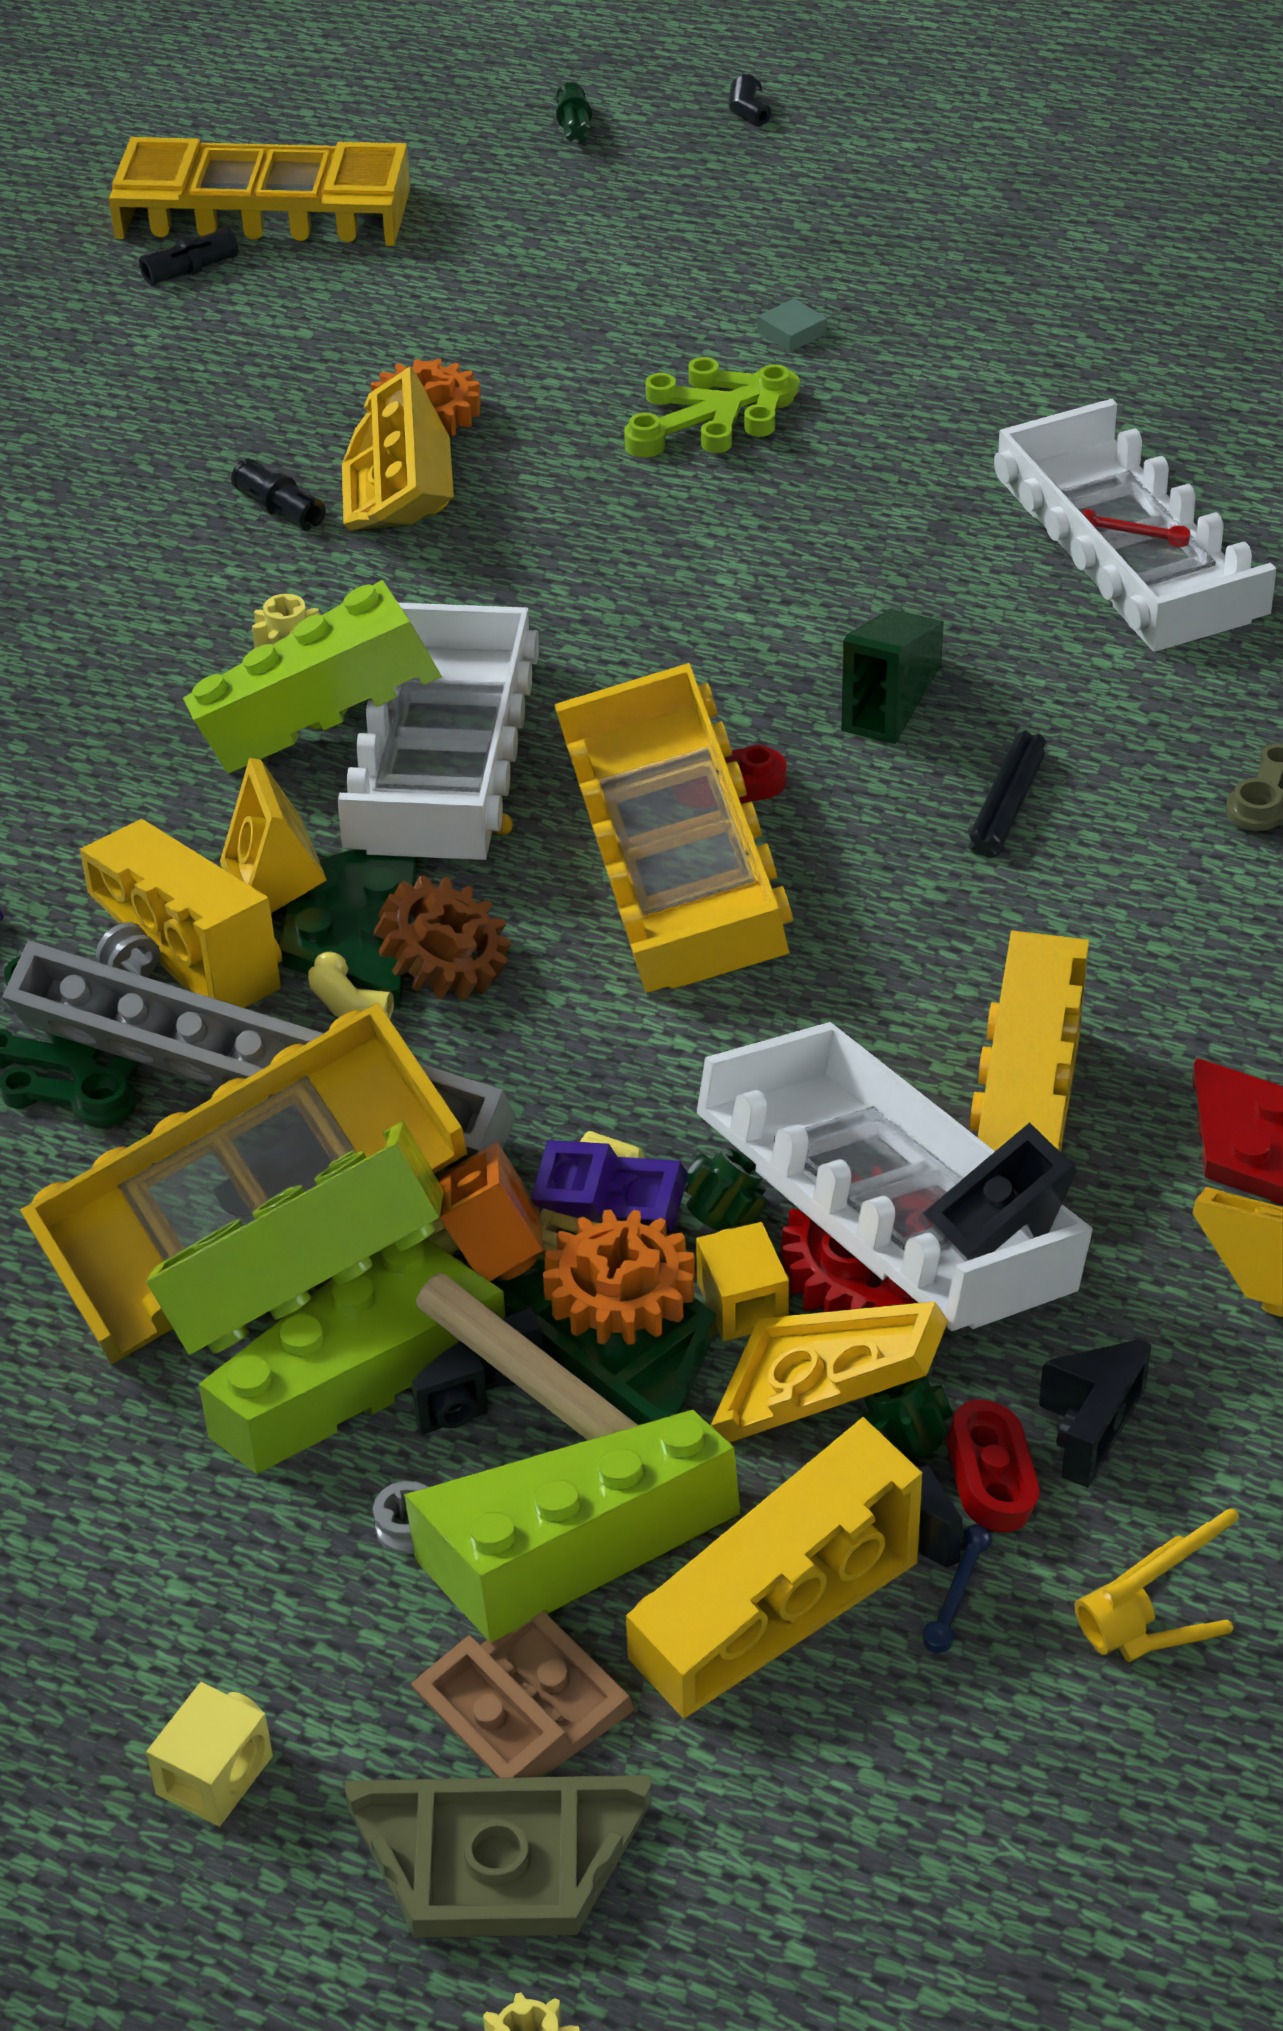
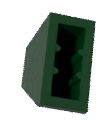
(888, 672)

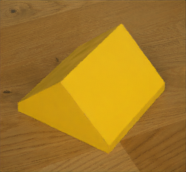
(270, 841)

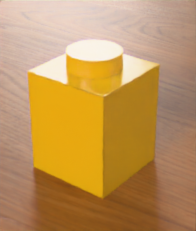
(741, 1279)

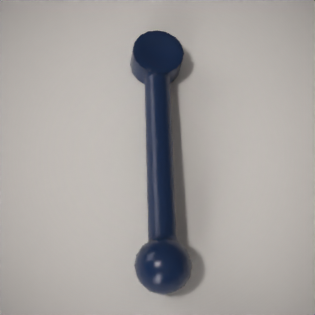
(939, 1634)

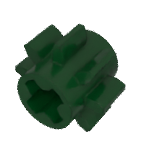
(725, 1190)
(910, 1416)

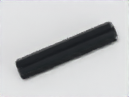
(1007, 794)

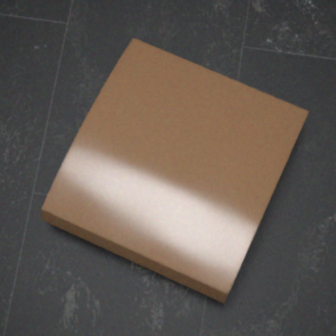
(523, 1698)

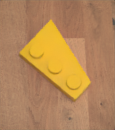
(825, 1360)

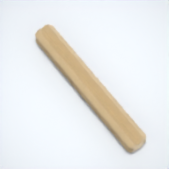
(519, 1359)

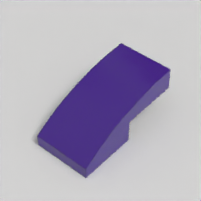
(591, 1178)

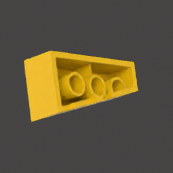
(207, 922)
(1033, 1040)
(781, 1570)

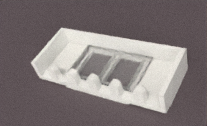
(1159, 589)
(444, 749)
(866, 1163)

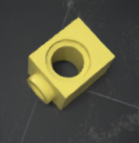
(210, 1752)

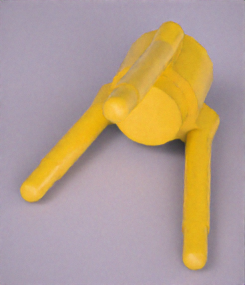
(1121, 1609)

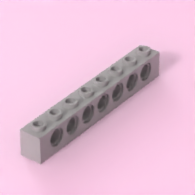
(197, 1033)

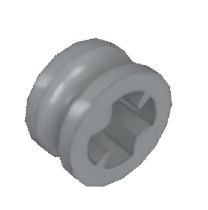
(128, 949)
(386, 1505)

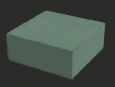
(792, 324)

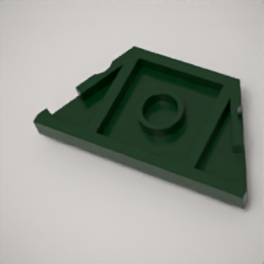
(343, 916)
(638, 1379)

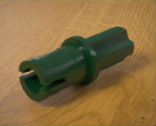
(573, 112)

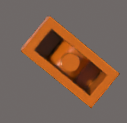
(491, 1215)

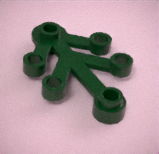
(96, 1097)

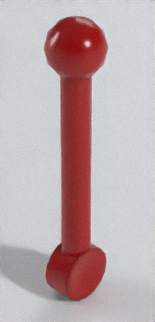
(1177, 535)

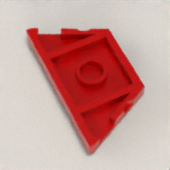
(1240, 1129)

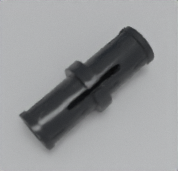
(188, 256)
(278, 494)

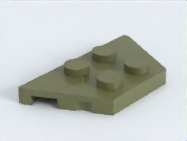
(498, 1849)

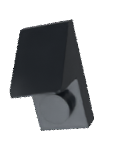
(1007, 1192)
(1096, 1397)

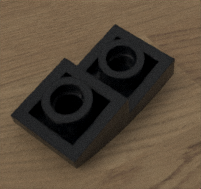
(456, 1382)

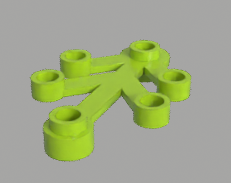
(769, 387)

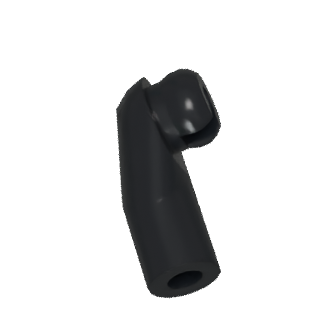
(745, 103)

